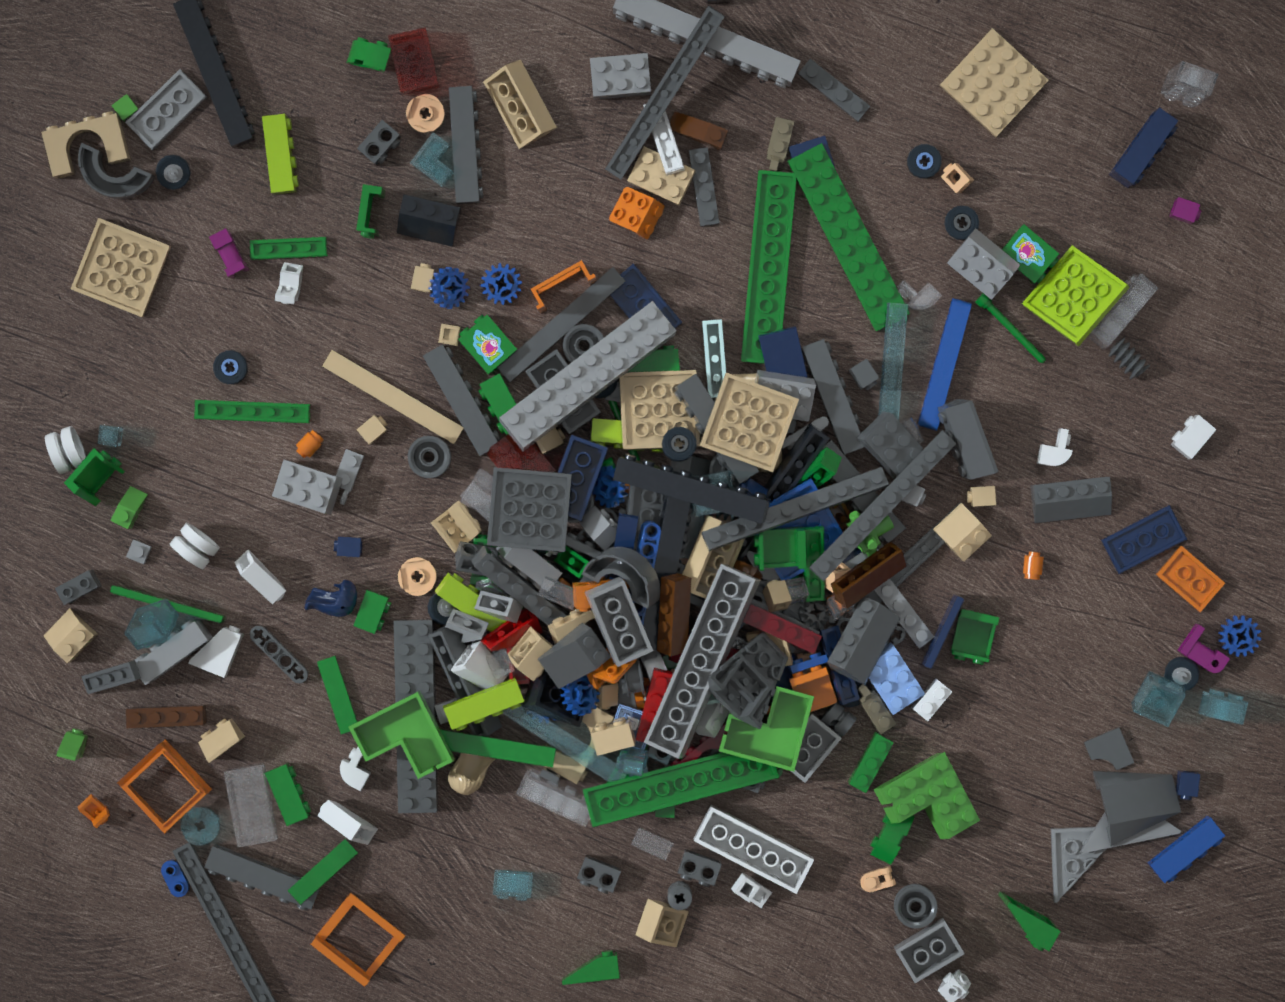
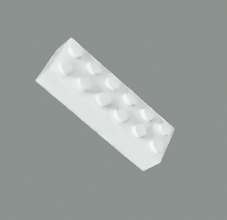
(753, 849)

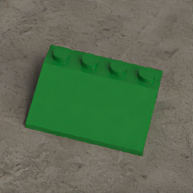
(1038, 928)

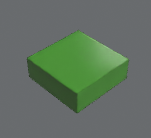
(125, 107)

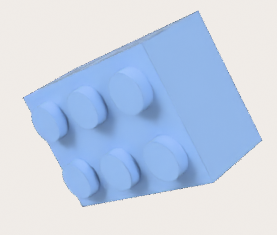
(894, 680)

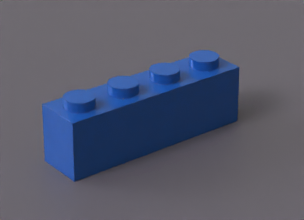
(1186, 849)

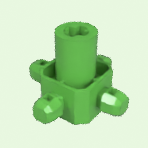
(871, 542)

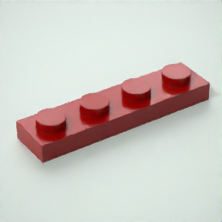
(657, 688)

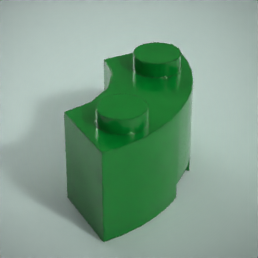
(369, 54)
(889, 839)

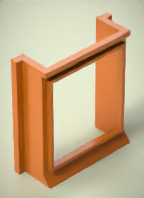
(558, 278)
(182, 766)
(339, 958)

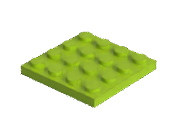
(1075, 295)

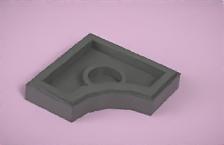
(1110, 747)

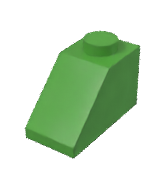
(129, 508)
(73, 745)

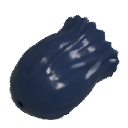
(333, 603)

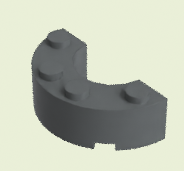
(117, 188)
(632, 568)

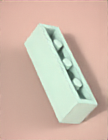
(714, 355)

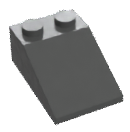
(574, 656)

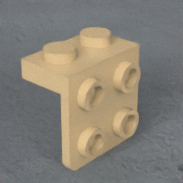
(456, 525)

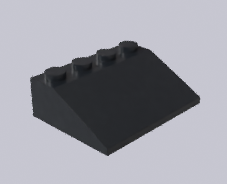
(545, 698)

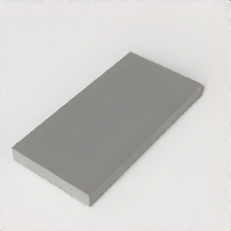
(166, 109)

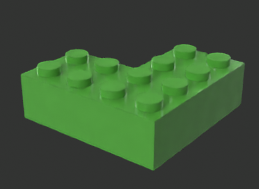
(408, 724)
(778, 739)
(930, 787)

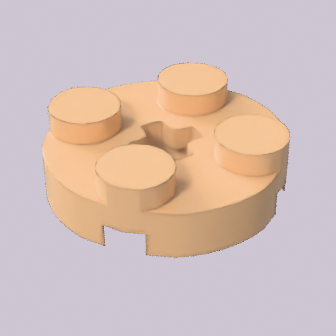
(416, 119)
(424, 568)

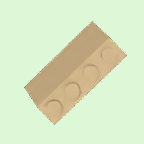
(519, 104)
(704, 564)

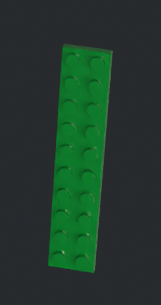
(846, 233)
(768, 260)
(673, 786)

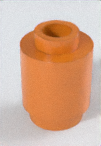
(309, 444)
(1033, 565)

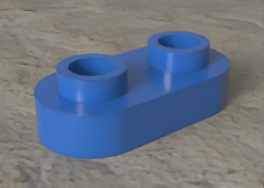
(175, 878)

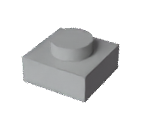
(139, 551)

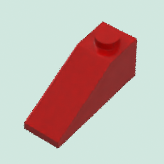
(510, 633)

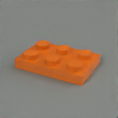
(1190, 578)

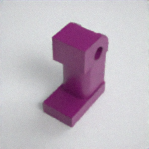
(225, 245)
(1200, 653)

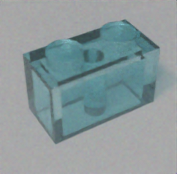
(513, 884)

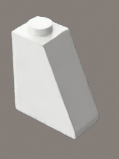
(260, 577)
(219, 652)
(475, 668)
(347, 822)

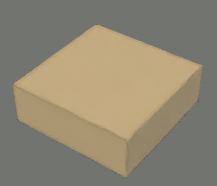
(449, 334)

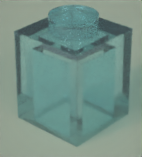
(110, 435)

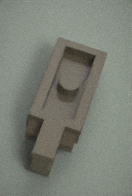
(779, 142)
(875, 709)

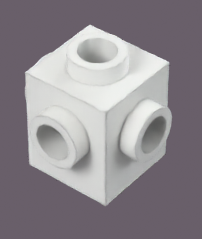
(954, 986)

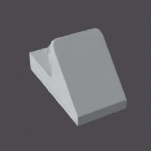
(469, 626)

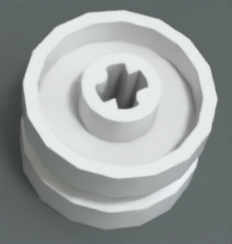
(65, 449)
(194, 546)

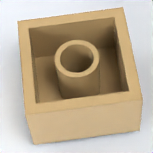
(613, 736)

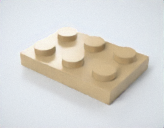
(650, 175)

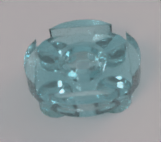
(210, 821)

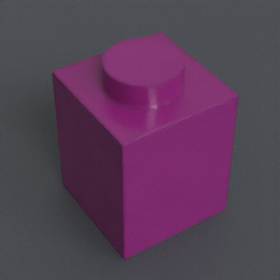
(1185, 210)

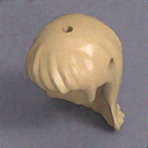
(468, 773)

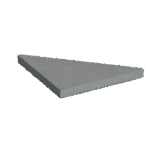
(1099, 838)
(1067, 860)

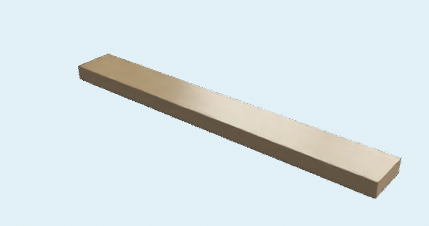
(393, 397)

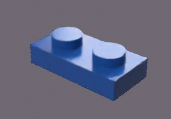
(815, 659)

